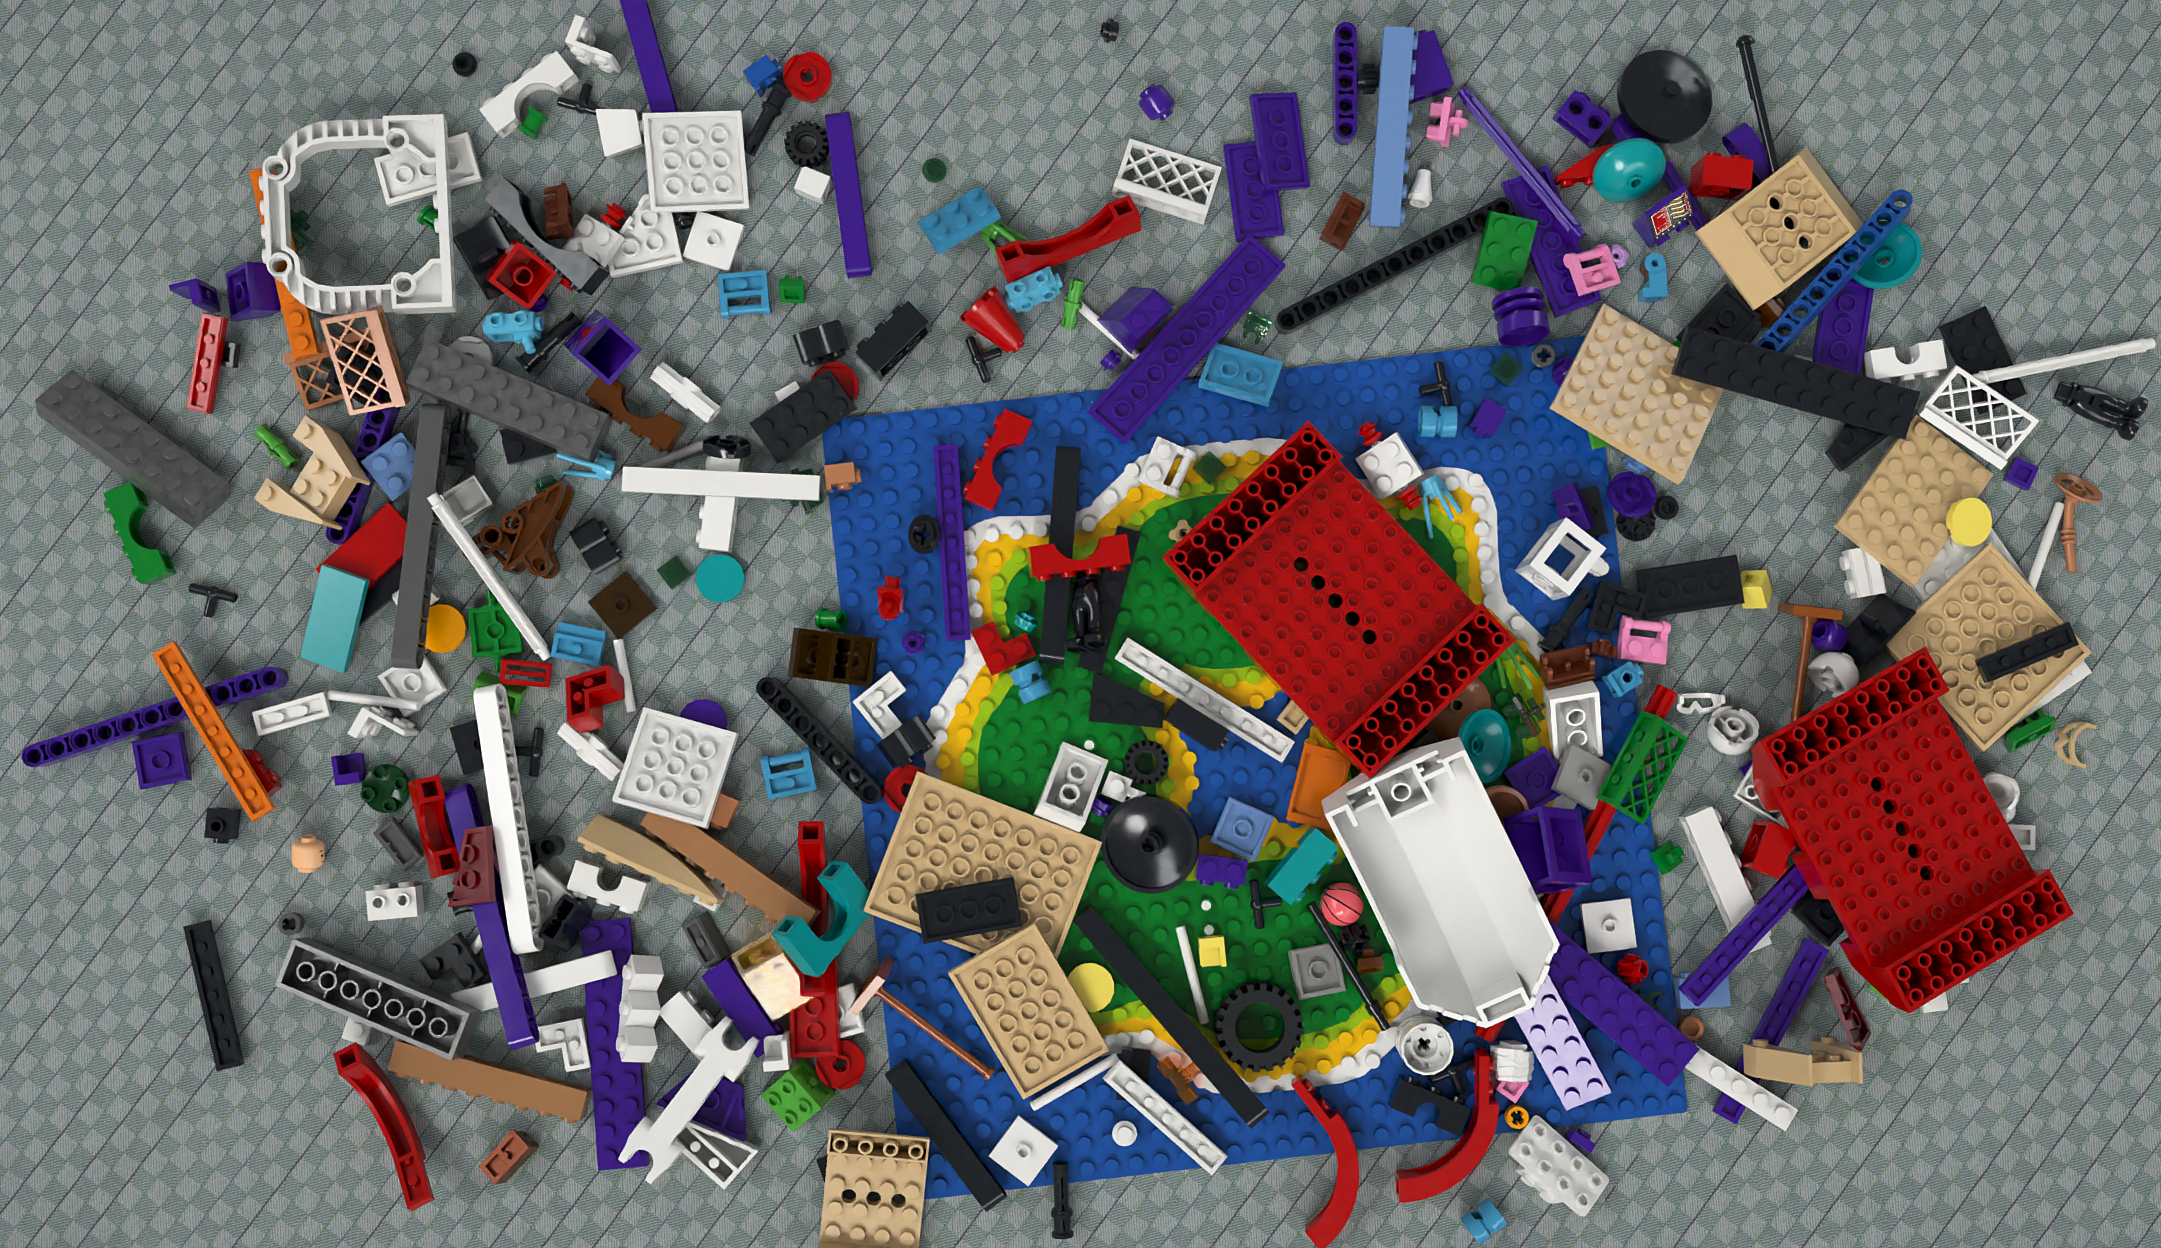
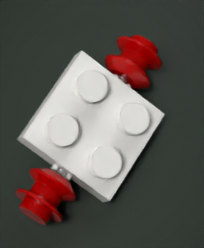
(596, 238)
(1389, 465)

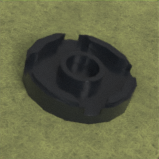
(730, 448)

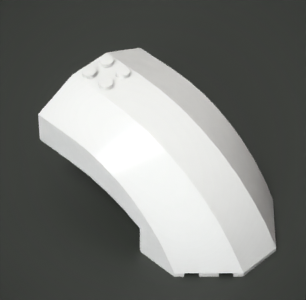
(1445, 884)

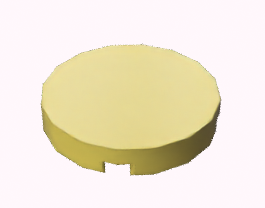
(1969, 522)
(1093, 985)

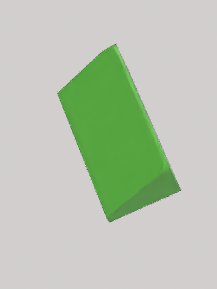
(515, 693)

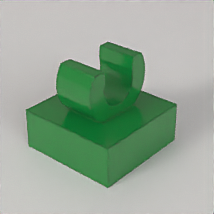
(792, 290)
(1667, 856)

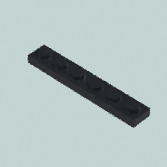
(1111, 591)
(213, 995)

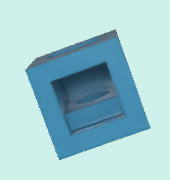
(1615, 682)

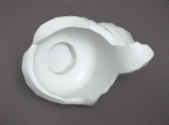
(2004, 792)

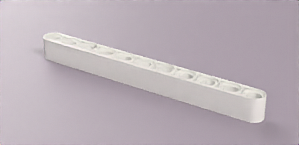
(508, 818)

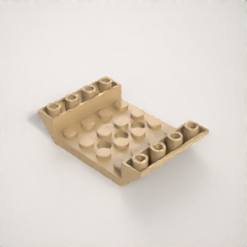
(1756, 245)
(877, 1164)

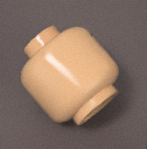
(308, 854)

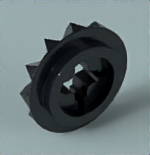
(1641, 532)
(920, 543)

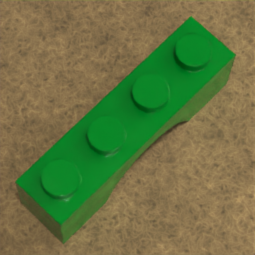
(127, 506)

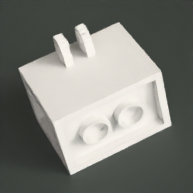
(1546, 577)

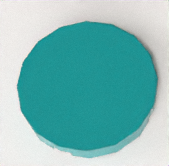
(720, 578)

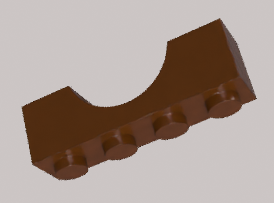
(660, 429)

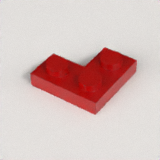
(1001, 655)

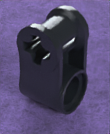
(540, 853)

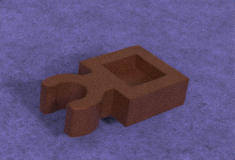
(1603, 648)

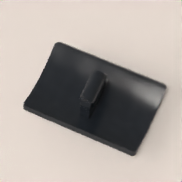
(481, 250)
(1875, 628)

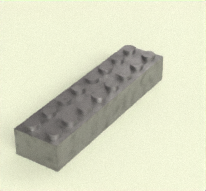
(509, 401)
(132, 448)
(378, 998)

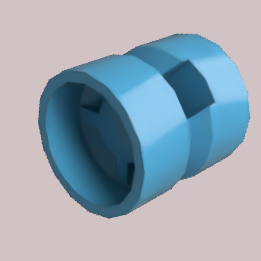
(1437, 421)
(1030, 682)
(1484, 1221)

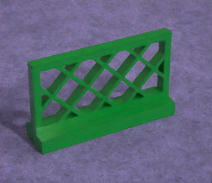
(1631, 760)

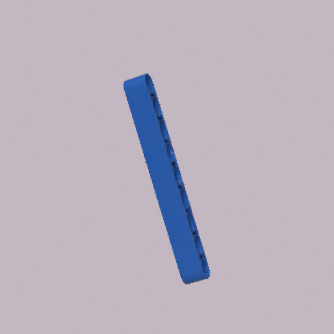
(1840, 267)

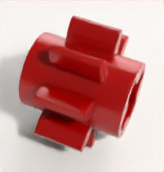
(1632, 968)

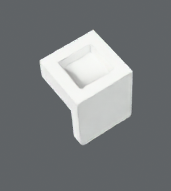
(813, 185)

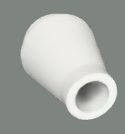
(1421, 190)

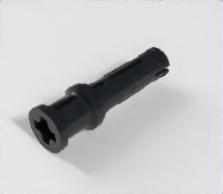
(770, 111)
(548, 342)
(1560, 630)
(1061, 1211)

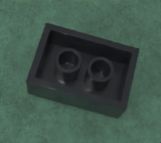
(893, 340)

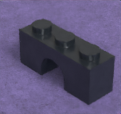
(1409, 1095)

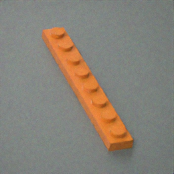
(295, 314)
(214, 731)

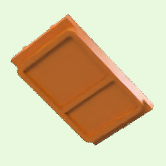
(1317, 776)

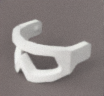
(1717, 701)

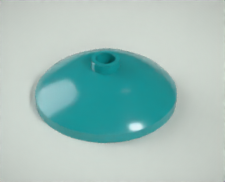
(1629, 170)
(1902, 251)
(1486, 742)

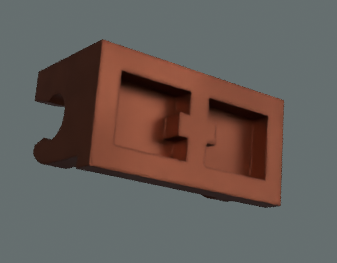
(558, 212)
(1342, 221)
(1566, 667)
(508, 1157)

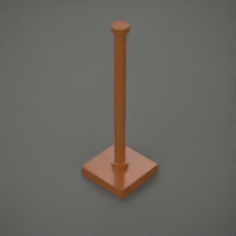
(1809, 615)
(874, 987)

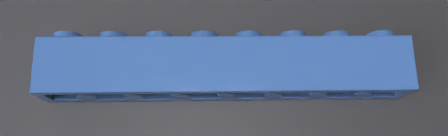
(1391, 127)

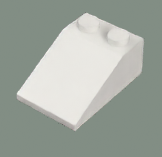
(1573, 718)
(1071, 787)

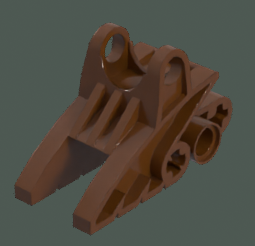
(535, 533)

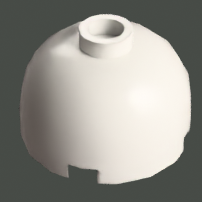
(1834, 672)
(1732, 730)

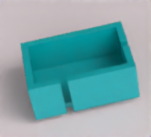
(1302, 865)

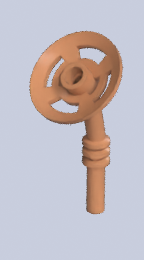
(2073, 494)

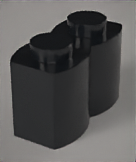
(821, 343)
(596, 546)
(906, 742)
(565, 923)

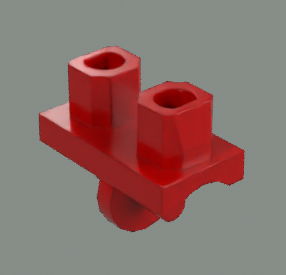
(890, 598)

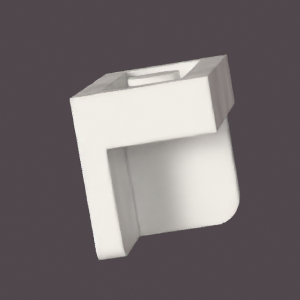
(777, 1052)

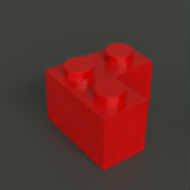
(587, 695)

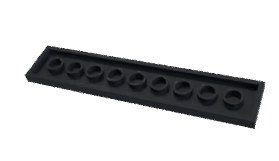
(1795, 383)

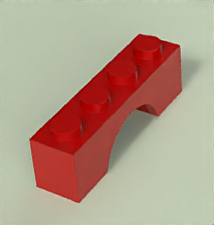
(1009, 432)
(1048, 561)
(438, 846)

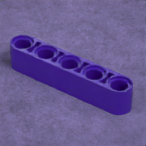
(1344, 72)
(1745, 142)

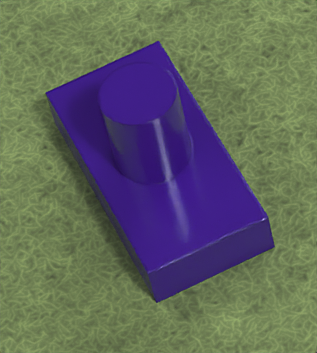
(1572, 505)

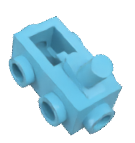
(1033, 290)
(517, 327)

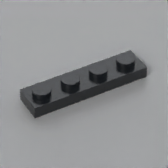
(2026, 652)

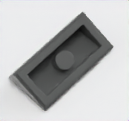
(706, 939)

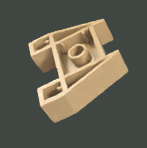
(323, 481)
(1828, 1062)

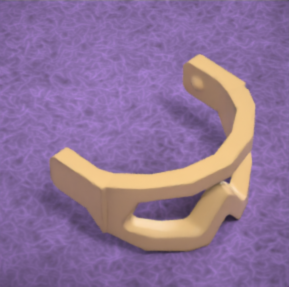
(2072, 760)

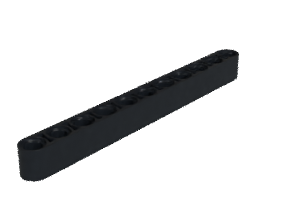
(1382, 270)
(1171, 1016)

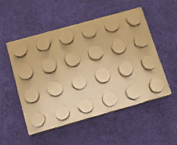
(1907, 498)
(1028, 1010)

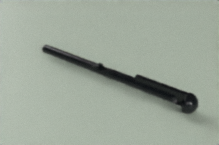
(1744, 45)

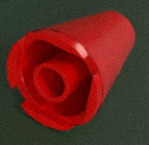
(994, 321)

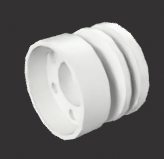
(1433, 1055)

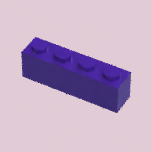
(741, 1004)

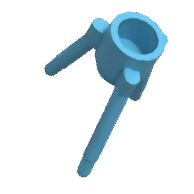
(603, 467)
(1434, 489)

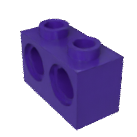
(1578, 123)

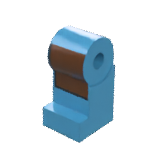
(1655, 279)

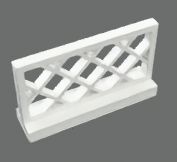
(1161, 200)
(1969, 437)

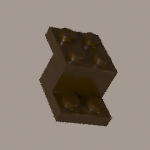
(832, 657)

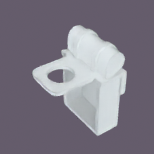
(467, 501)

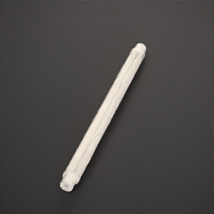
(2068, 360)
(489, 576)

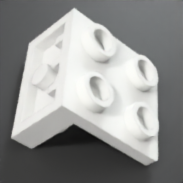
(581, 43)
(371, 719)

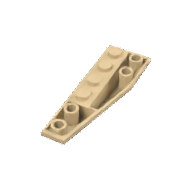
(647, 856)

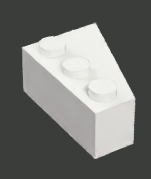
(716, 1152)

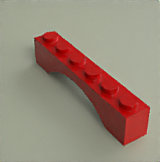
(1112, 223)

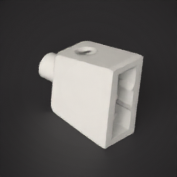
(619, 130)

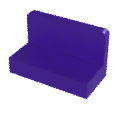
(199, 292)

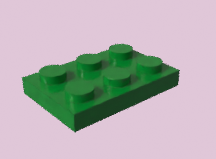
(1503, 251)

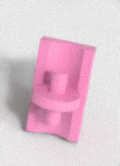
(1445, 111)

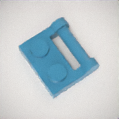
(744, 285)
(790, 781)

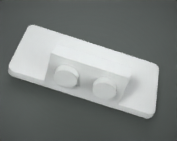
(1556, 1167)

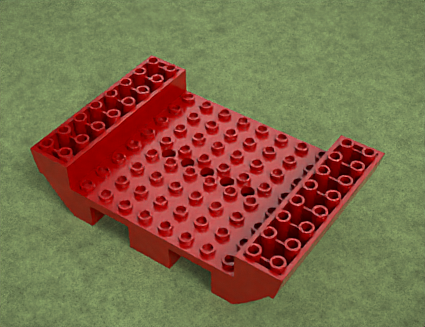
(1354, 692)
(1903, 931)

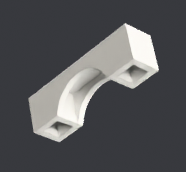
(505, 108)

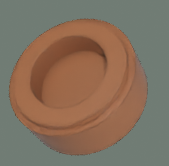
(1691, 1027)

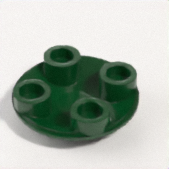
(385, 788)

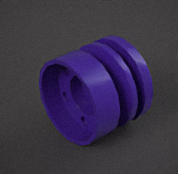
(1520, 317)

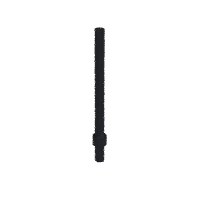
(1372, 1006)

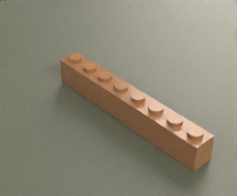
(730, 868)
(492, 1080)

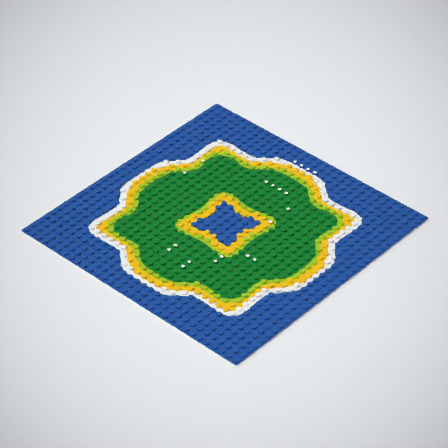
(1008, 748)

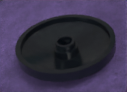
(1664, 96)
(1150, 844)

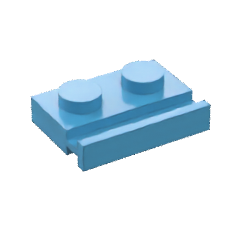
(578, 644)

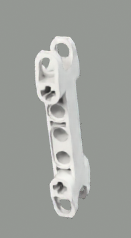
(661, 1136)

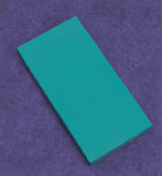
(334, 618)

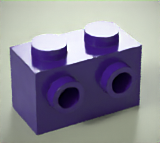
(1220, 869)

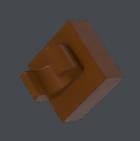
(1771, 311)
(1369, 963)

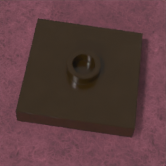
(622, 605)

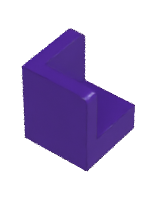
(348, 769)

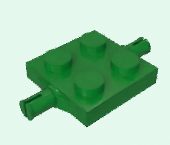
(493, 632)

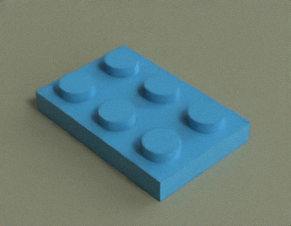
(959, 220)
(1241, 374)

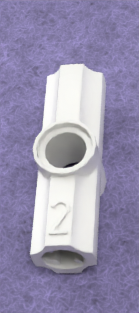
(685, 392)
(592, 751)

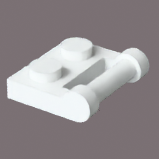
(1159, 464)

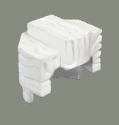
(1512, 1061)

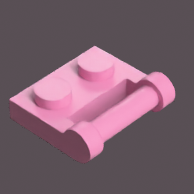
(1594, 277)
(1643, 648)

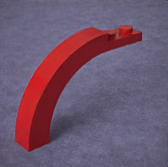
(812, 862)
(379, 1094)
(1459, 1161)
(1337, 1210)

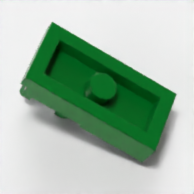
(2033, 730)

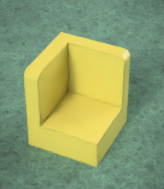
(1756, 589)
(1212, 950)

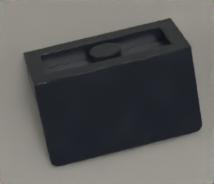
(1138, 1061)

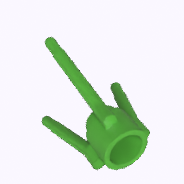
(997, 229)
(1511, 653)

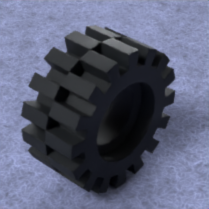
(801, 131)
(1135, 751)

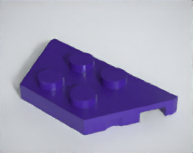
(721, 1110)

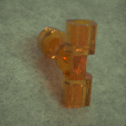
(1180, 1077)

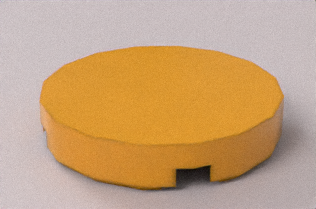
(445, 629)

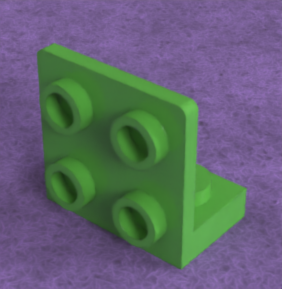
(798, 1095)

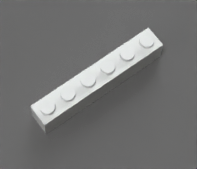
(1720, 867)

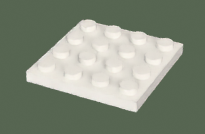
(695, 161)
(675, 767)

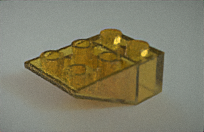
(770, 976)

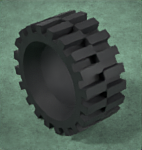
(1258, 993)

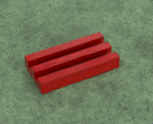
(503, 671)

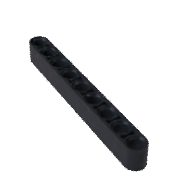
(1062, 535)

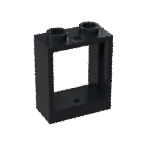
(1197, 726)

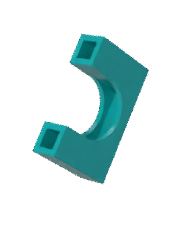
(815, 953)

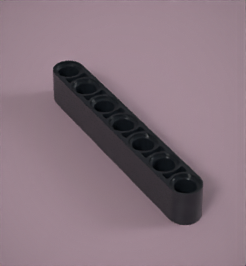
(809, 736)
(946, 1135)

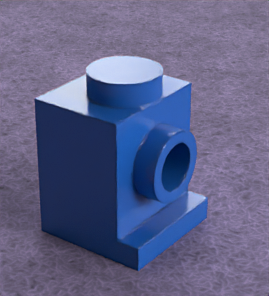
(763, 74)

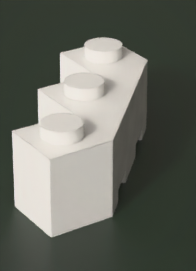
(639, 1008)

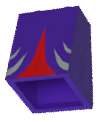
(1135, 316)
(602, 347)

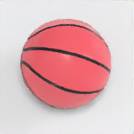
(1341, 904)

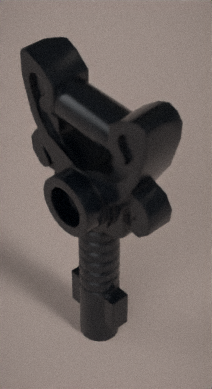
(464, 443)

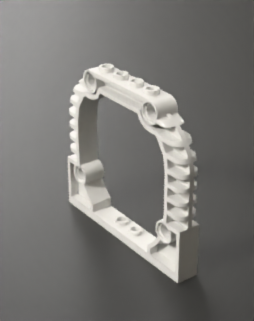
(426, 140)

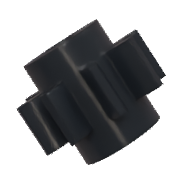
(1368, 78)
(1354, 937)

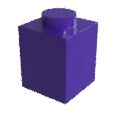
(1487, 419)

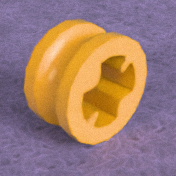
(1508, 1118)

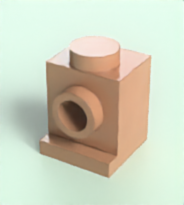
(842, 476)
(724, 811)

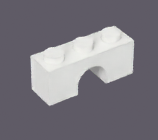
(1925, 360)
(587, 881)

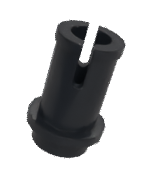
(683, 220)

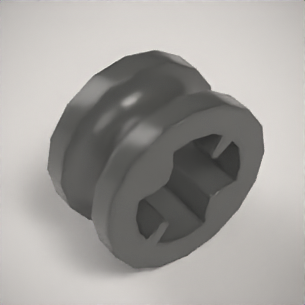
(1537, 350)
(299, 923)

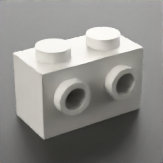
(395, 902)

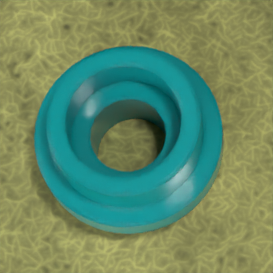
(1025, 620)

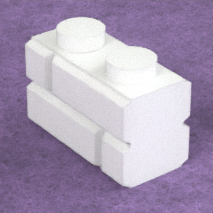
(1862, 574)

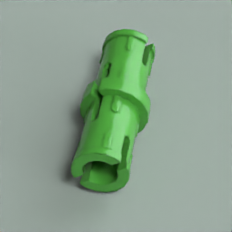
(1072, 304)
(276, 446)

